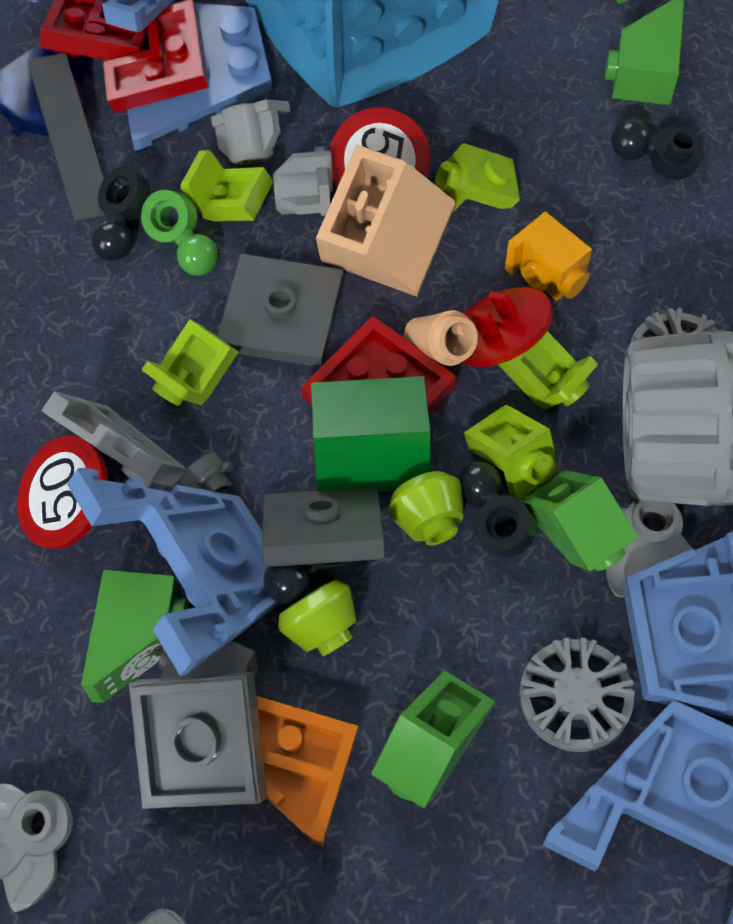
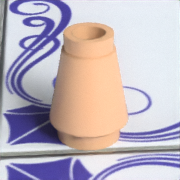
(443, 336)

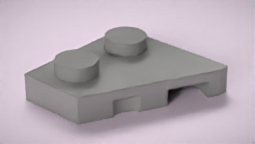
(115, 438)

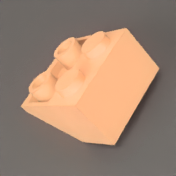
(384, 221)

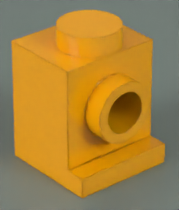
(549, 258)

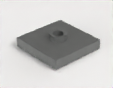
(281, 309)
(322, 527)
(198, 740)

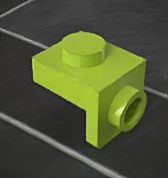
(479, 177)
(225, 193)
(191, 366)
(550, 373)

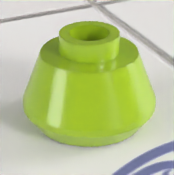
(428, 507)
(320, 618)

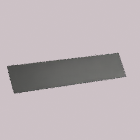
(68, 134)

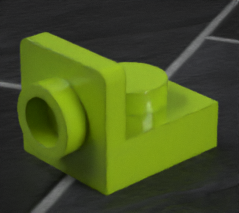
(516, 447)

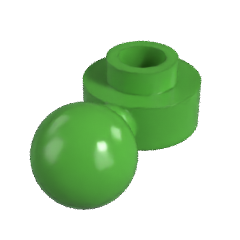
(195, 252)

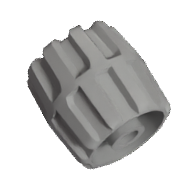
(679, 418)

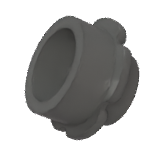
(209, 474)

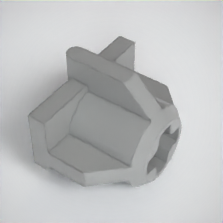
(249, 130)
(304, 183)

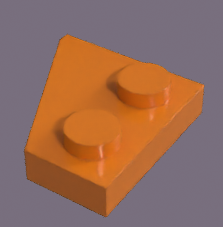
(304, 764)

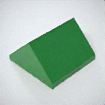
(370, 433)

